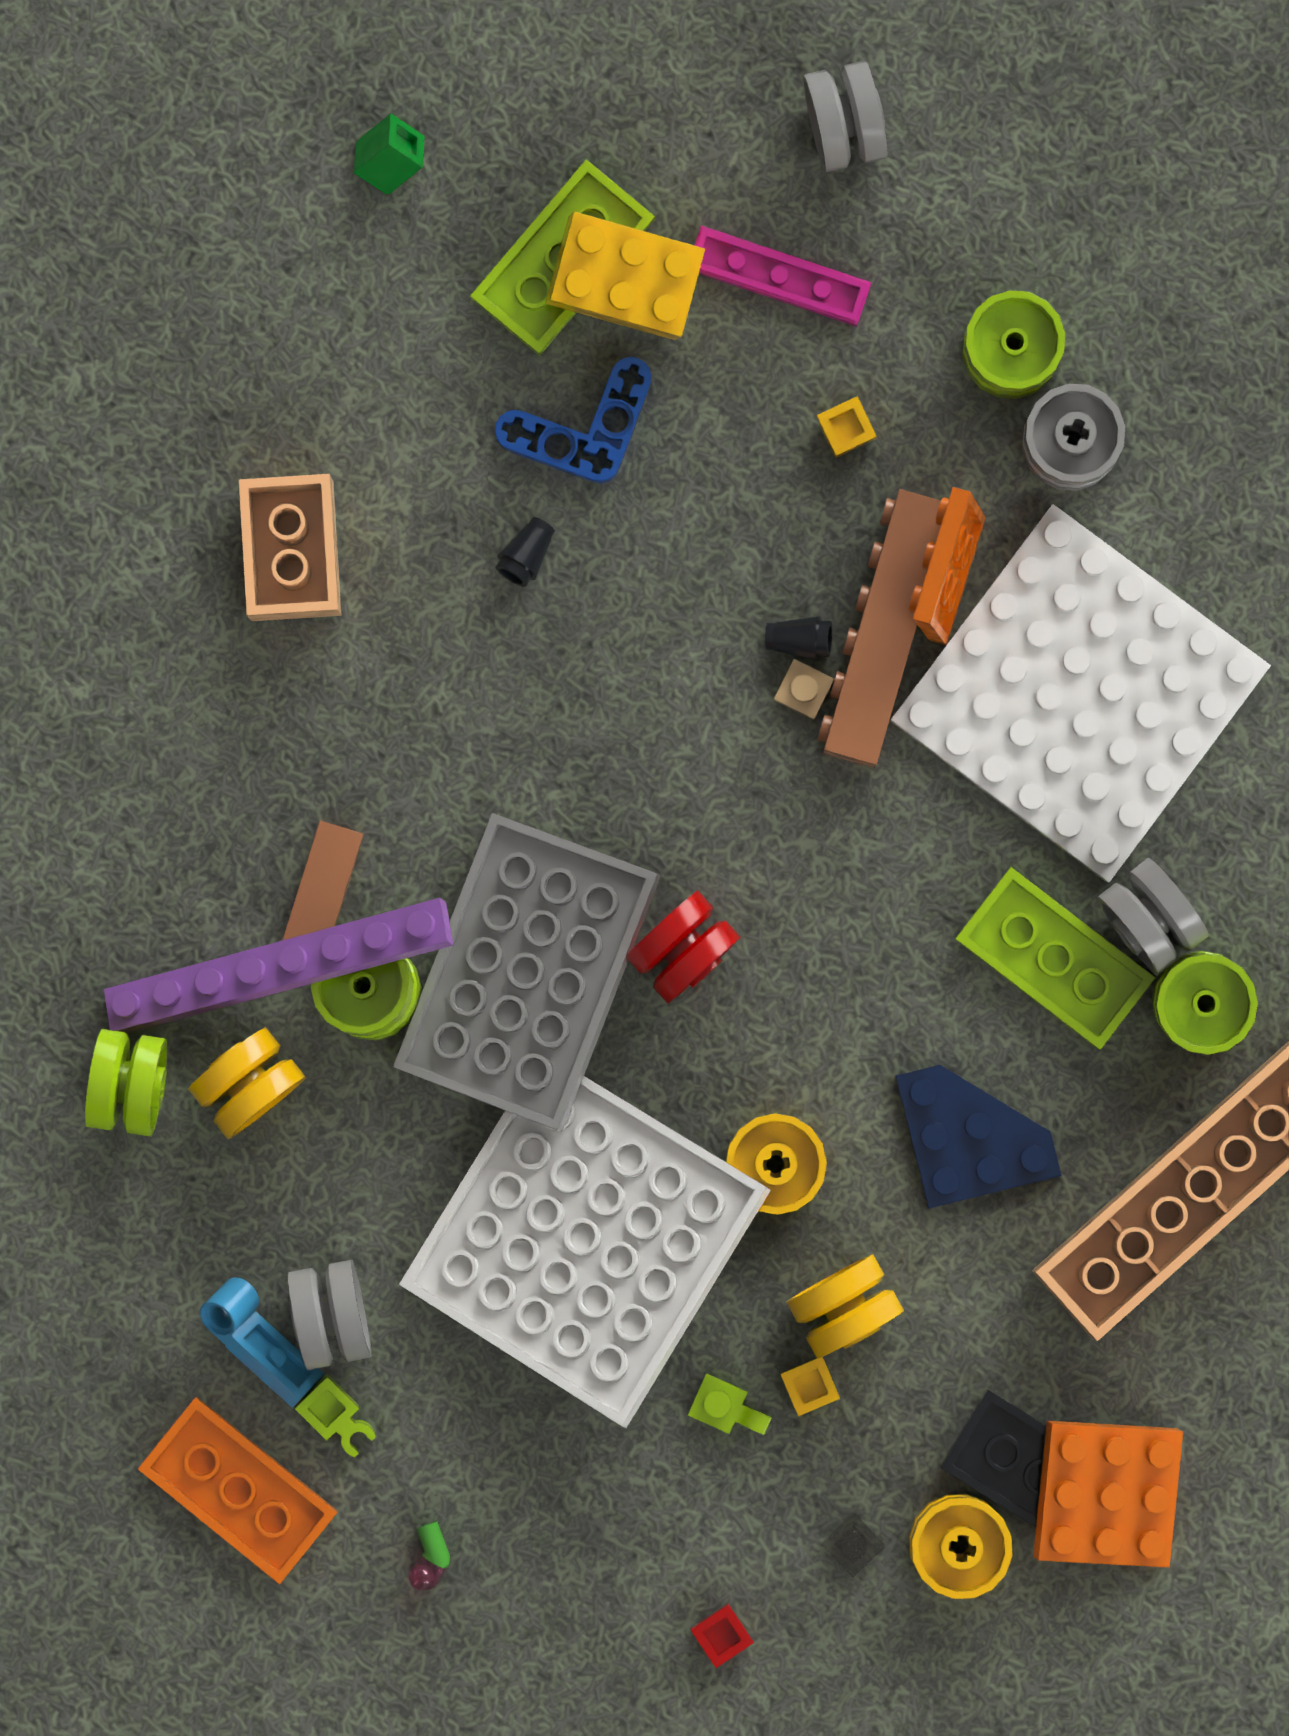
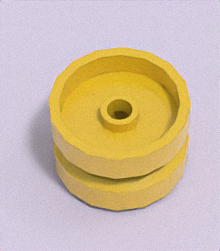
(242, 1077)
(798, 1148)
(847, 1310)
(963, 1573)

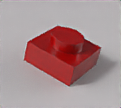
(722, 1635)

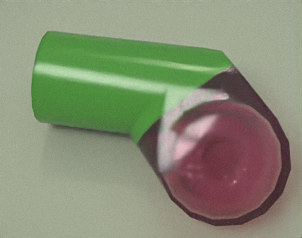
(433, 1561)

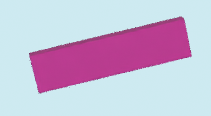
(782, 276)

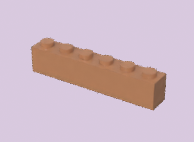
(884, 634)

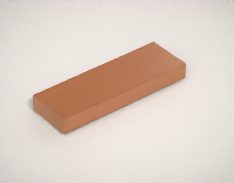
(324, 880)

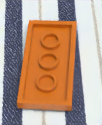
(238, 1490)

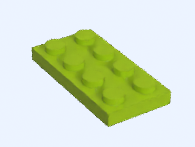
(521, 280)
(1055, 958)

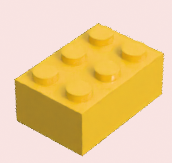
(625, 276)

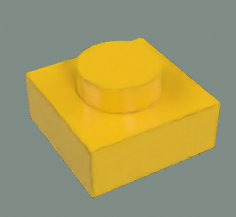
(846, 427)
(810, 1386)

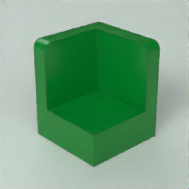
(389, 154)

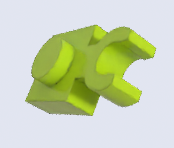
(331, 1411)

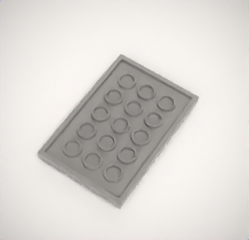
(529, 972)

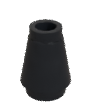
(525, 552)
(800, 637)

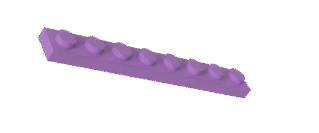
(279, 966)

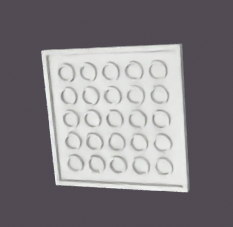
(1080, 693)
(586, 1245)

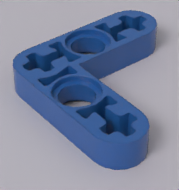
(598, 437)

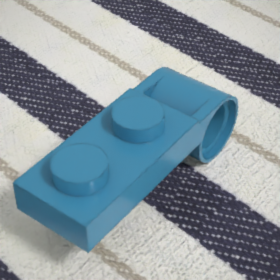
(255, 1342)

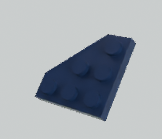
(969, 1139)

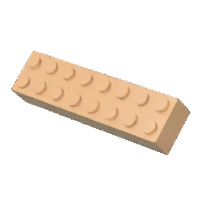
(1175, 1203)

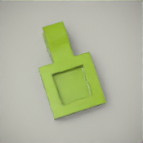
(722, 1405)

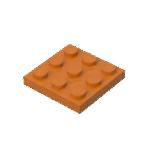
(947, 565)
(1108, 1494)

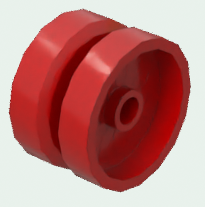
(686, 951)

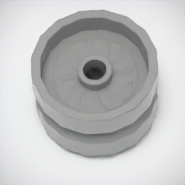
(851, 115)
(1085, 413)
(1146, 921)
(322, 1315)

